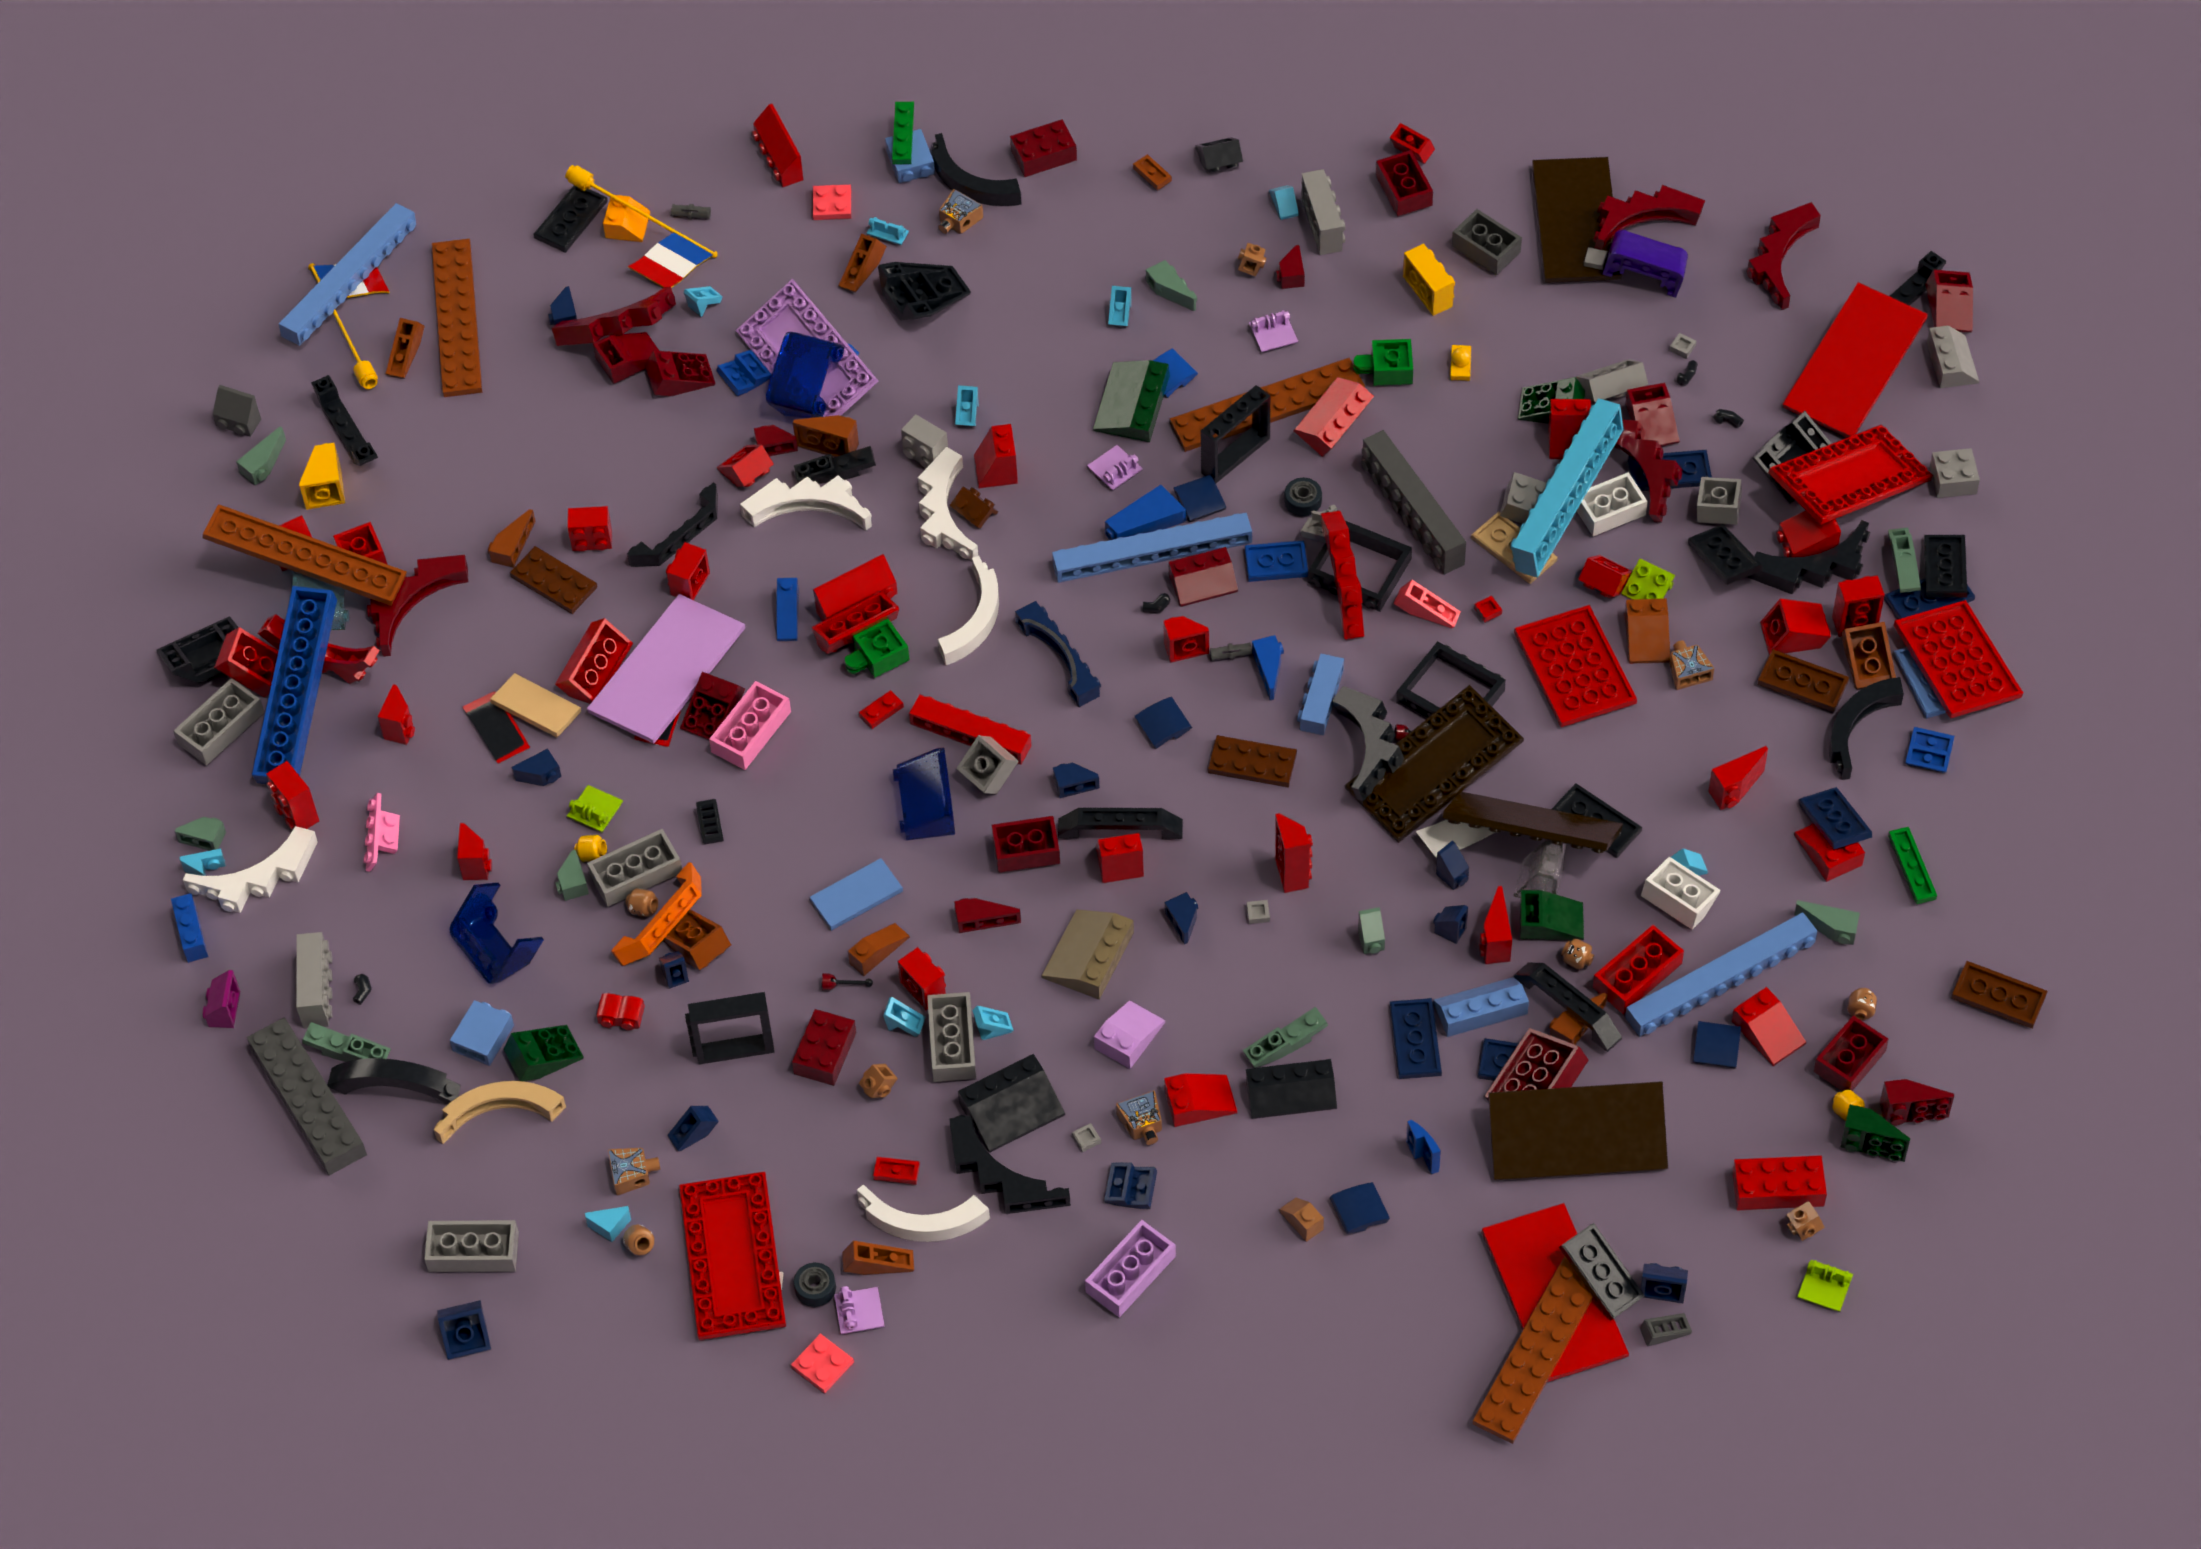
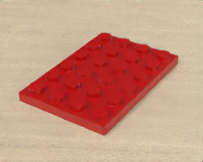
(1958, 659)
(1575, 666)

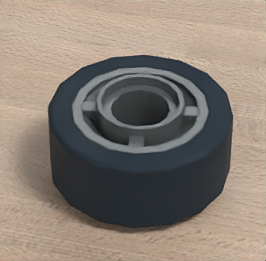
(1303, 496)
(811, 1274)

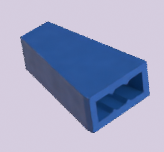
(1147, 514)

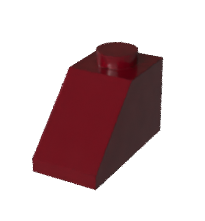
(1291, 270)
(775, 440)

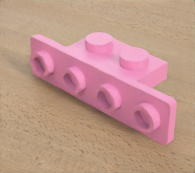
(382, 832)

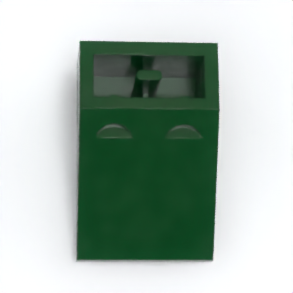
(1537, 398)
(1550, 916)
(541, 1051)
(1873, 1135)

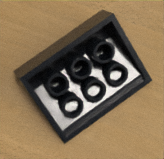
(1011, 1103)

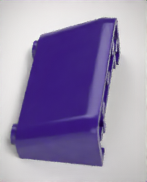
(1647, 258)

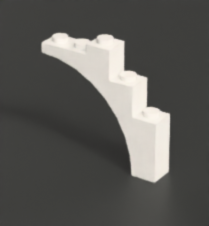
(807, 495)
(940, 527)
(234, 888)

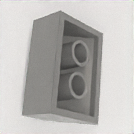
(1951, 357)
(1613, 380)

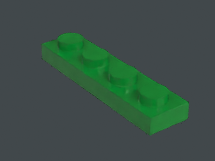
(903, 133)
(1912, 865)

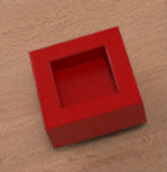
(1488, 608)

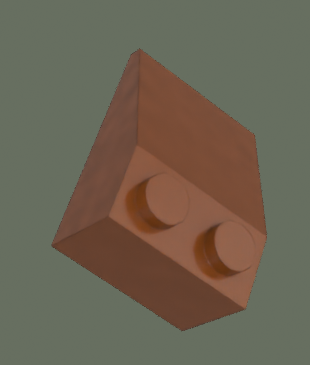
(827, 434)
(1647, 630)
(1868, 654)
(697, 939)

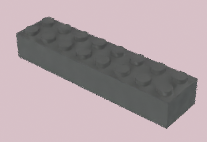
(1413, 502)
(306, 1096)

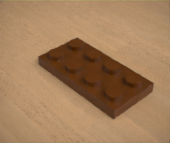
(553, 580)
(1803, 680)
(1252, 761)
(1999, 994)

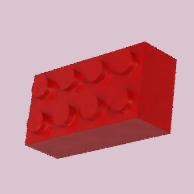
(1638, 968)
(1779, 1182)

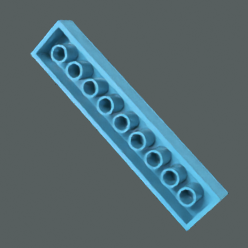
(1567, 487)

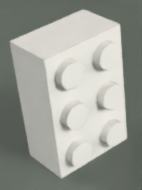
(1612, 504)

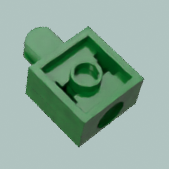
(1389, 362)
(877, 649)

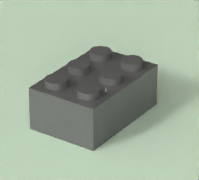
(1486, 241)

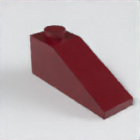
(981, 914)

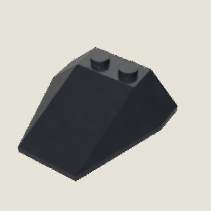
(920, 289)

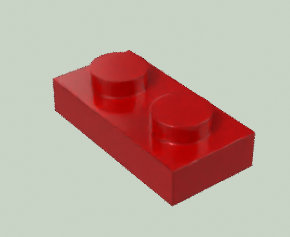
(881, 709)
(896, 1170)

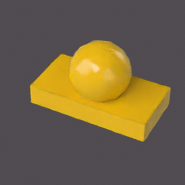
(1460, 362)

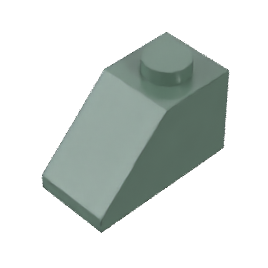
(202, 833)
(571, 878)
(1371, 931)

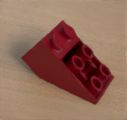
(1951, 299)
(624, 354)
(678, 372)
(1654, 411)
(710, 705)
(1913, 1102)

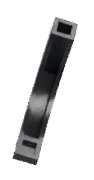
(978, 189)
(1864, 702)
(392, 1073)

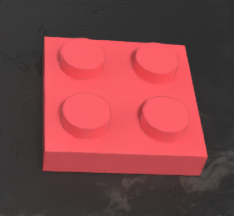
(831, 202)
(822, 1363)

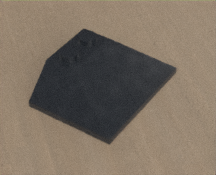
(1791, 441)
(198, 652)

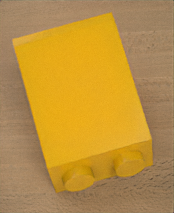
(322, 478)

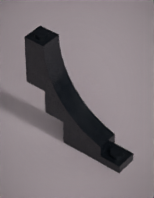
(1019, 1191)

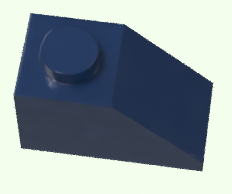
(562, 308)
(538, 769)
(1074, 779)
(1452, 866)
(1182, 915)
(1451, 922)
(674, 969)
(692, 1127)

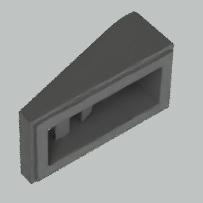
(1653, 1335)

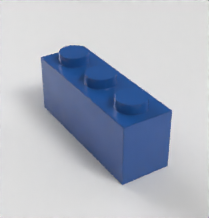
(189, 927)

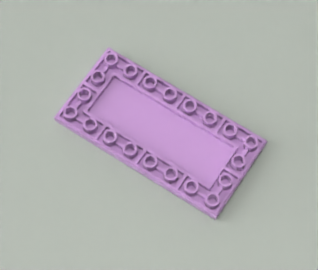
(794, 312)
(666, 668)

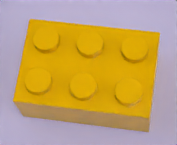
(1428, 279)

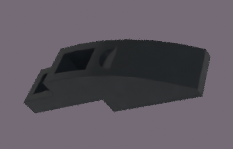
(827, 468)

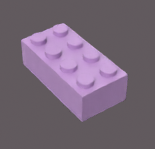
(1130, 1268)

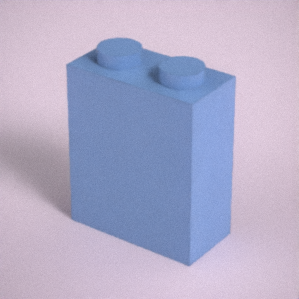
(922, 161)
(482, 1032)

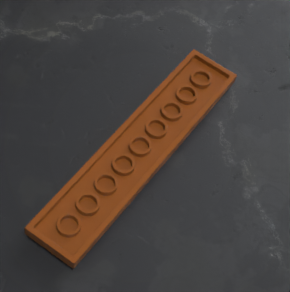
(457, 318)
(1287, 399)
(304, 554)
(1535, 1355)

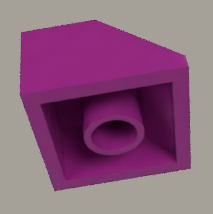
(222, 1001)

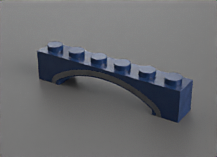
(1035, 622)

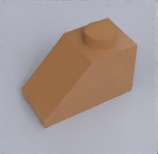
(1303, 1218)

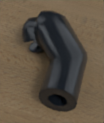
(1690, 372)
(1729, 415)
(1158, 605)
(364, 988)

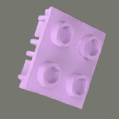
(1273, 331)
(1115, 467)
(858, 1309)

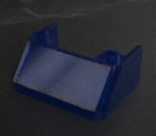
(483, 943)

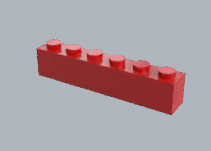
(965, 726)

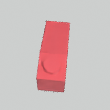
(1426, 605)

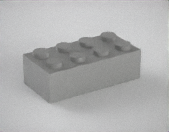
(1322, 211)
(219, 721)
(634, 866)
(313, 979)
(951, 1037)
(472, 1246)

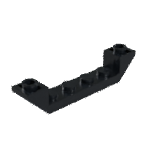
(1915, 285)
(342, 422)
(643, 556)
(1120, 820)
(1603, 1029)

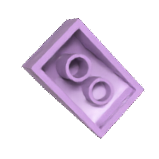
(1127, 1034)

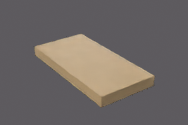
(1497, 537)
(535, 705)

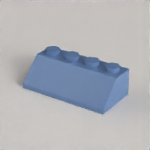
(1482, 1006)

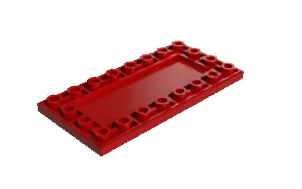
(1855, 360)
(1850, 474)
(732, 1256)
(1527, 1259)

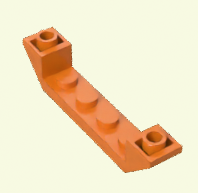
(631, 949)

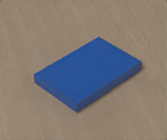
(1276, 561)

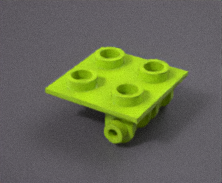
(1648, 582)
(594, 808)
(1825, 1285)

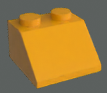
(623, 222)

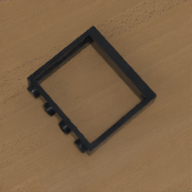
(1219, 465)
(1376, 543)
(1423, 707)
(729, 1009)

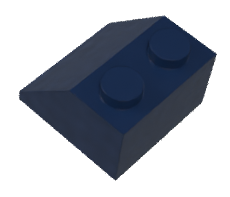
(1664, 1282)
(464, 1329)

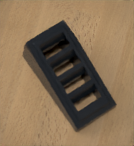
(706, 809)

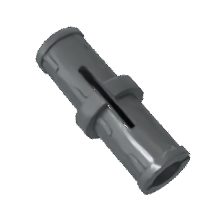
(701, 212)
(1216, 653)

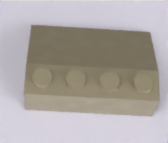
(1089, 951)

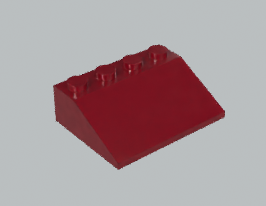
(1540, 1064)

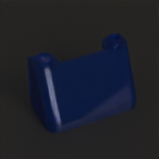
(801, 374)
(925, 796)

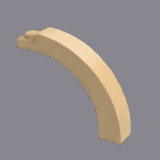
(497, 1096)

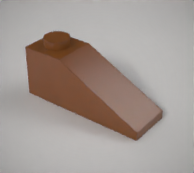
(862, 262)
(404, 347)
(511, 540)
(876, 947)
(1569, 1027)
(876, 1259)

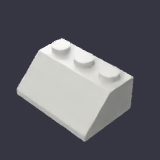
(1680, 892)

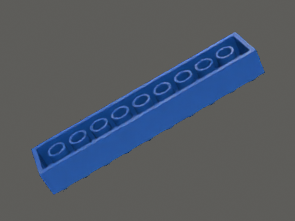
(295, 680)

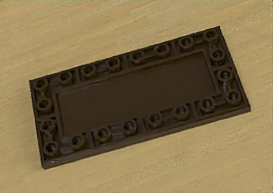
(1568, 218)
(1440, 762)
(1532, 821)
(1578, 1130)

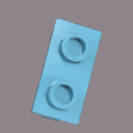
(888, 232)

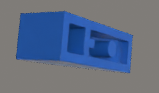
(787, 609)
(1267, 656)

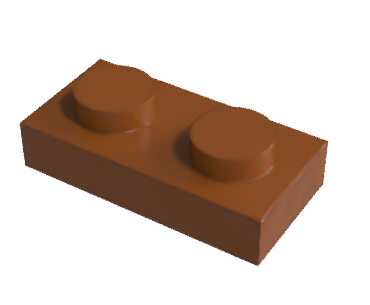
(1152, 172)

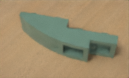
(1904, 559)
(1287, 1040)
(342, 1046)

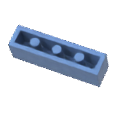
(1322, 690)

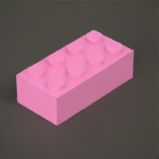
(750, 725)

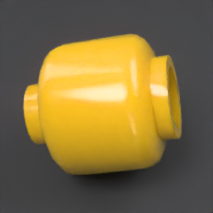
(590, 847)
(1842, 1101)

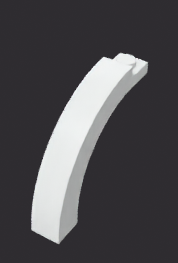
(975, 631)
(923, 1227)

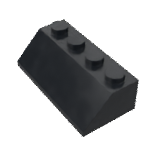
(1291, 1088)

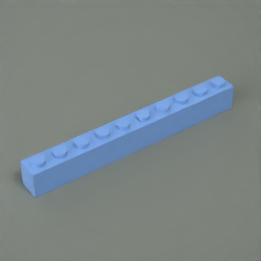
(347, 274)
(1151, 547)
(1721, 974)

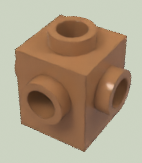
(1251, 259)
(878, 1081)
(1804, 1221)

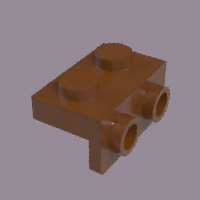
(972, 506)

